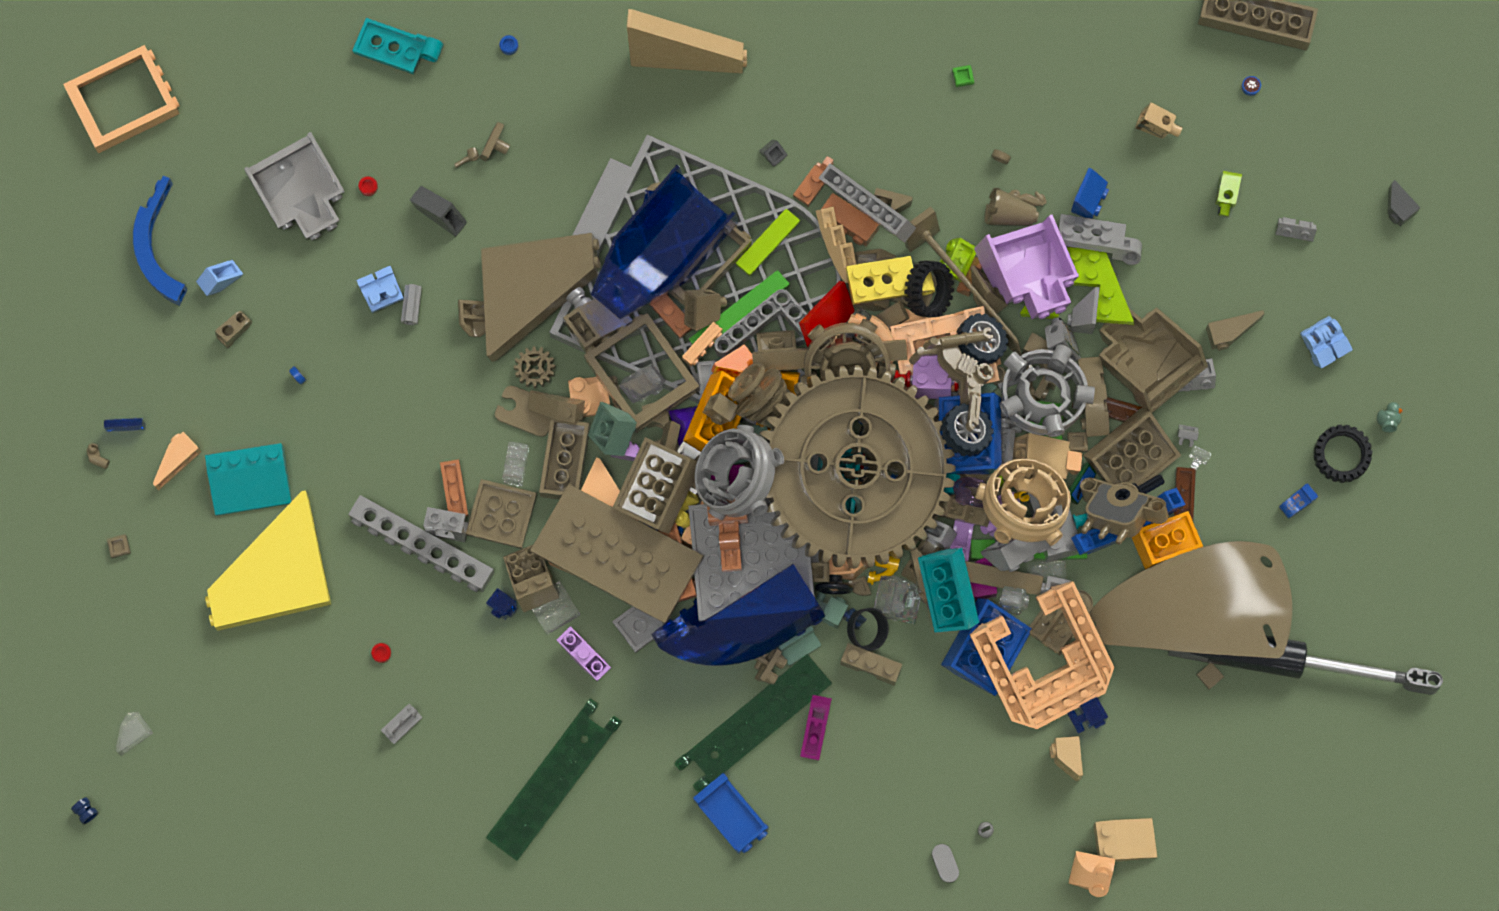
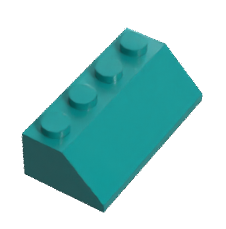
(948, 590)

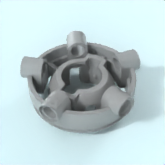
(1025, 405)
(750, 484)

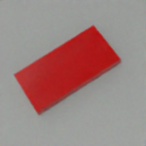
(830, 310)

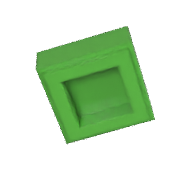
(963, 76)

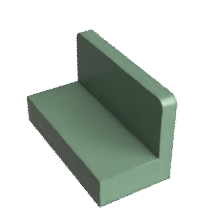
(799, 646)

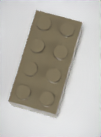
(564, 457)

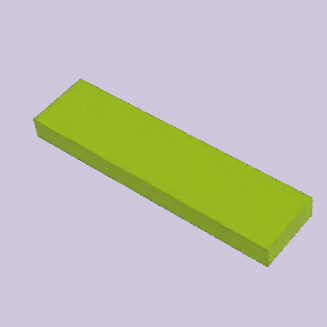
(767, 242)

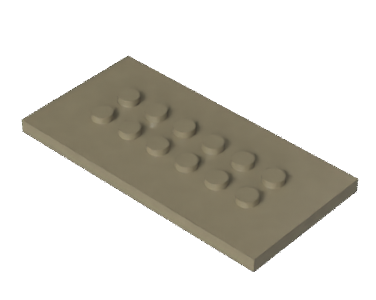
(617, 554)

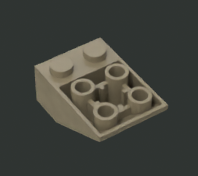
(593, 323)
(530, 579)

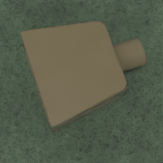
(702, 308)

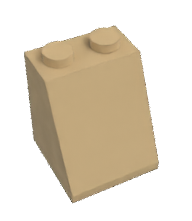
(1043, 449)

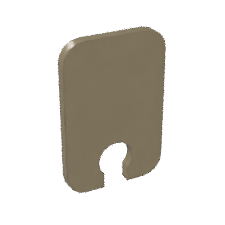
(520, 416)

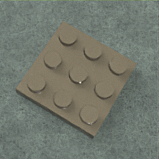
(501, 514)

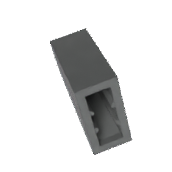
(438, 210)

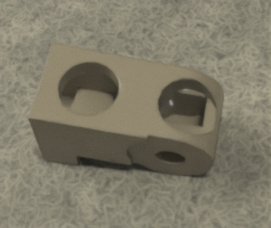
(232, 328)

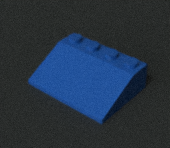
(991, 457)
(964, 658)

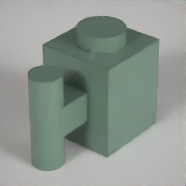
(833, 611)

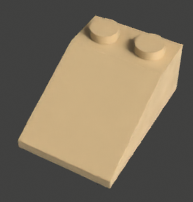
(1125, 839)

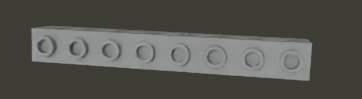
(365, 507)

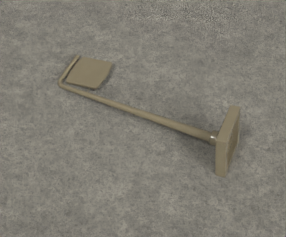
(926, 228)

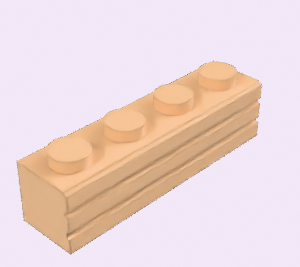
(702, 344)

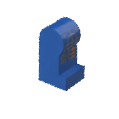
(1298, 501)

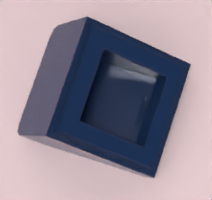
(860, 620)

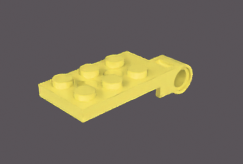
(895, 268)

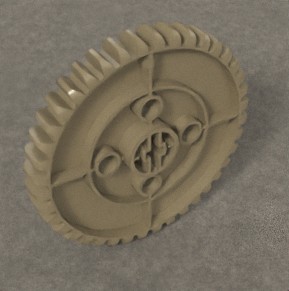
(894, 432)

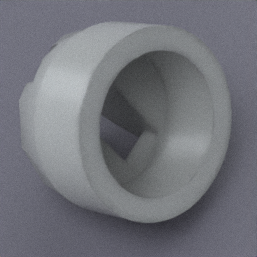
(988, 833)

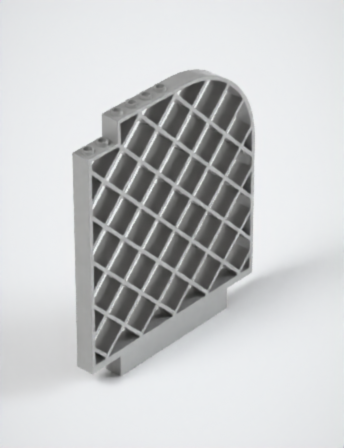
(614, 191)

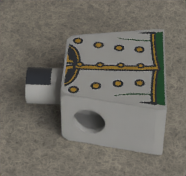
(1060, 333)

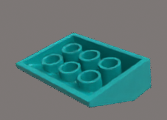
(248, 479)

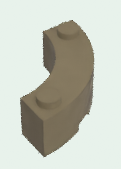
(1095, 415)

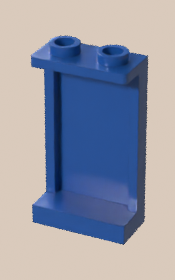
(731, 814)

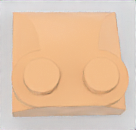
(590, 391)
(1092, 873)

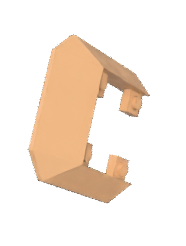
(1062, 690)

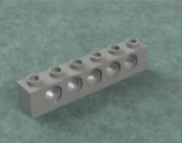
(867, 203)

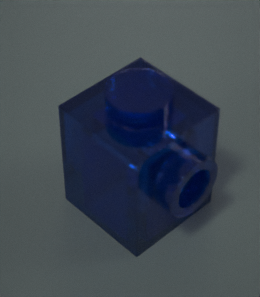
(501, 605)

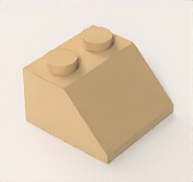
(1068, 756)

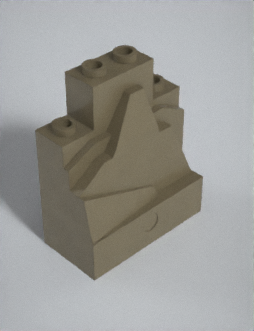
(1151, 357)

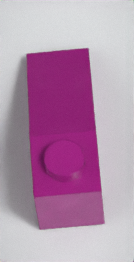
(815, 727)

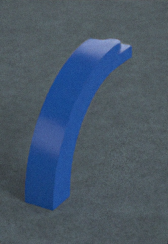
(1090, 541)

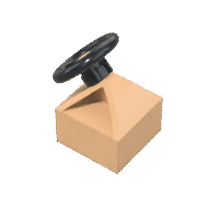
(836, 575)

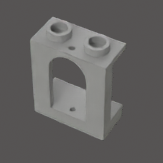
(440, 522)

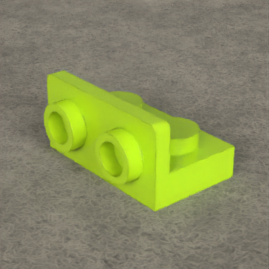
(961, 254)

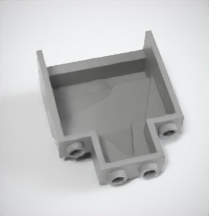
(298, 187)

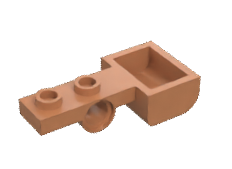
(729, 540)

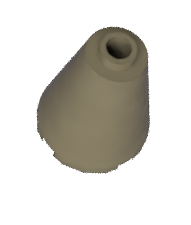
(1009, 210)

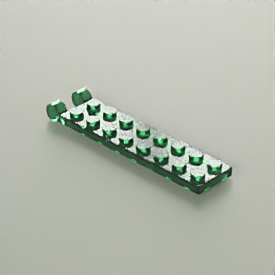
(756, 721)
(551, 782)

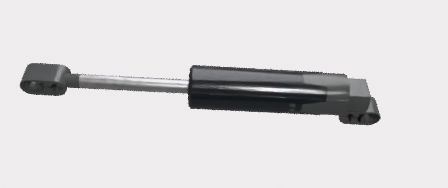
(1296, 658)

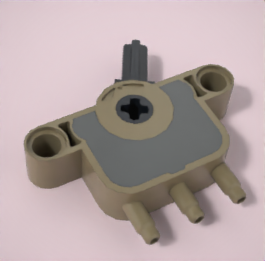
(1121, 507)

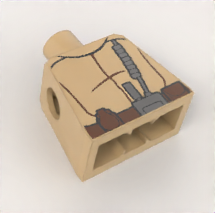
(1157, 122)

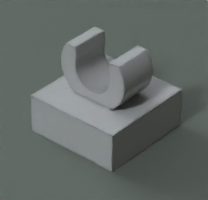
(1187, 432)

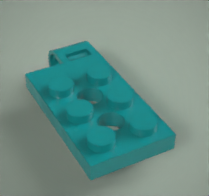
(410, 49)

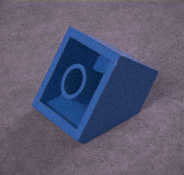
(1089, 195)

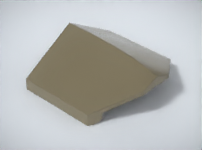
(472, 317)

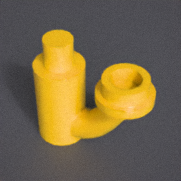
(891, 566)

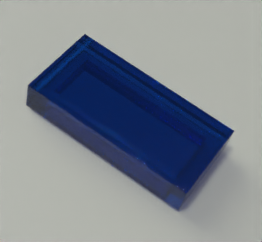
(124, 424)

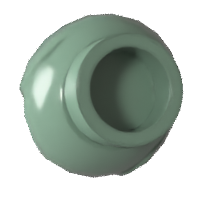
(1390, 418)

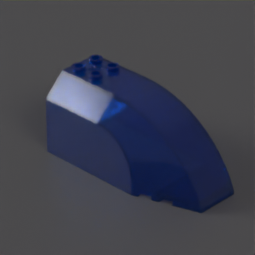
(661, 246)
(746, 627)

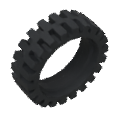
(943, 289)
(1358, 437)

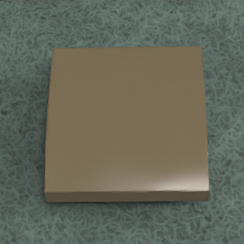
(1051, 630)

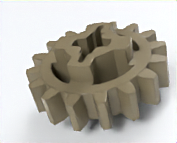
(529, 373)

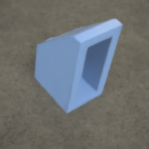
(218, 277)

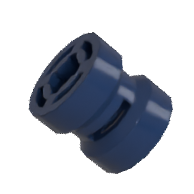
(84, 810)

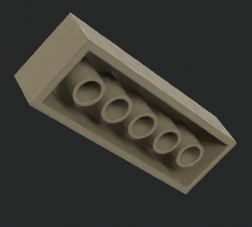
(1262, 19)

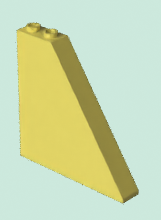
(274, 575)

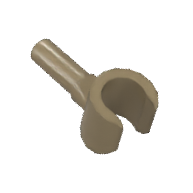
(472, 156)

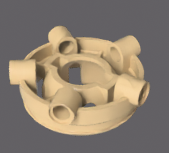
(1009, 517)

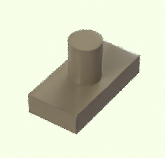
(494, 143)

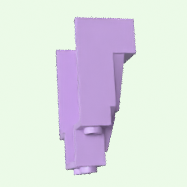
(1030, 267)

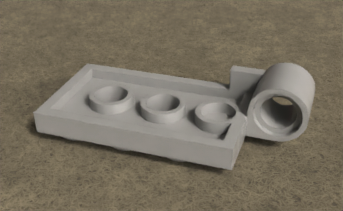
(1110, 238)

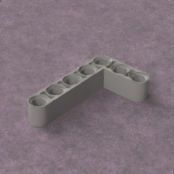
(762, 320)

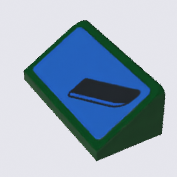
(1075, 490)

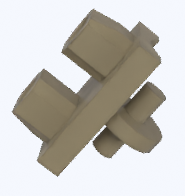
(766, 664)

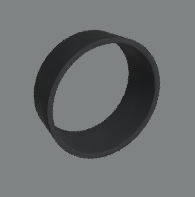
(882, 629)

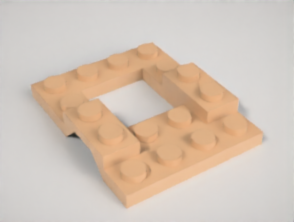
(935, 328)

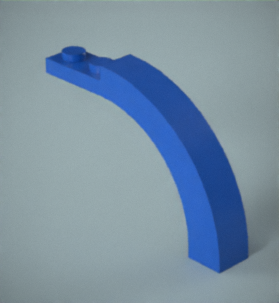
(142, 241)

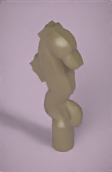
(1039, 200)

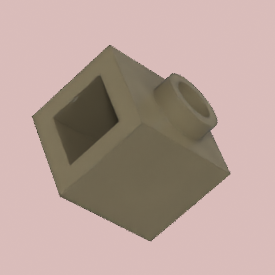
(720, 409)

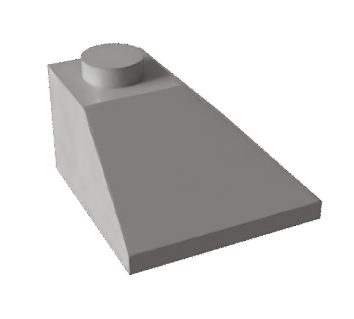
(1084, 314)

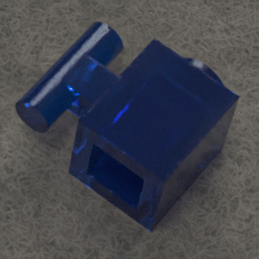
(1091, 713)

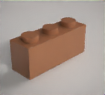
(854, 221)

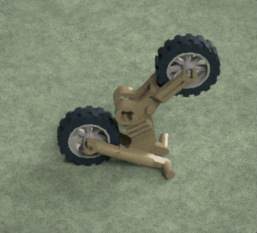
(963, 360)

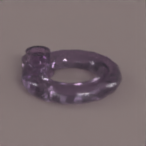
(963, 494)

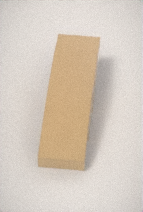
(835, 241)

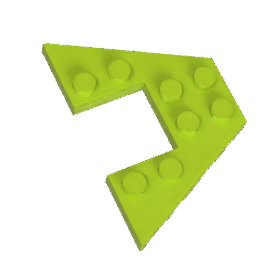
(1096, 271)

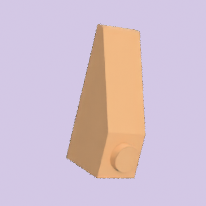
(177, 456)

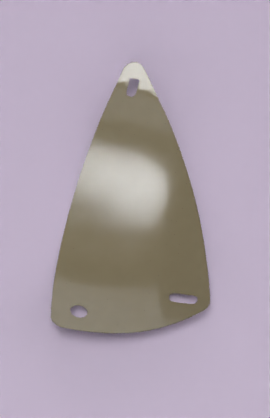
(1202, 603)

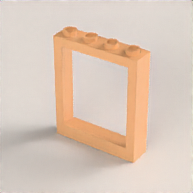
(135, 127)

